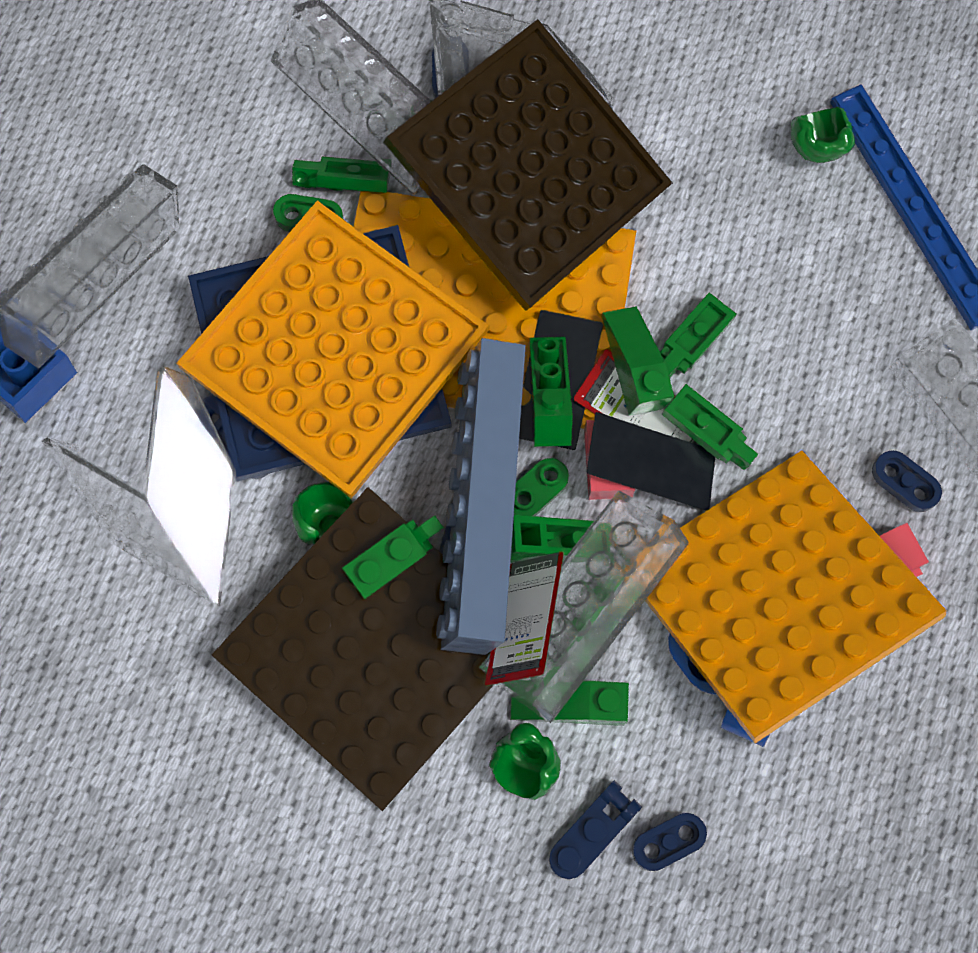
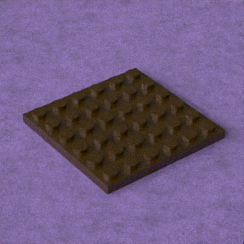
(528, 163)
(357, 672)

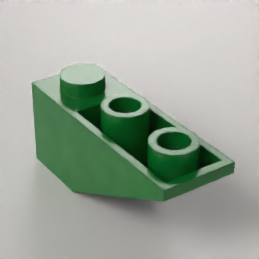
(550, 392)

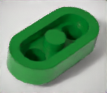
(301, 205)
(540, 489)

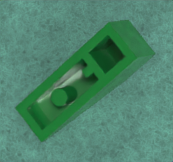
(637, 362)
(544, 536)
(590, 704)

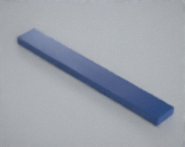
(912, 202)

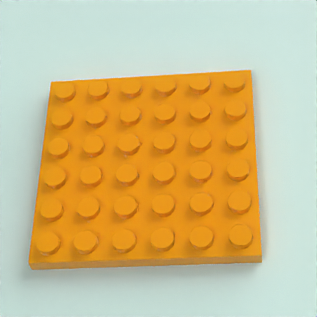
(333, 348)
(787, 596)

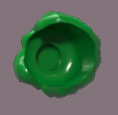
(822, 135)
(317, 510)
(525, 762)

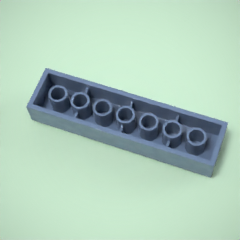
(482, 499)

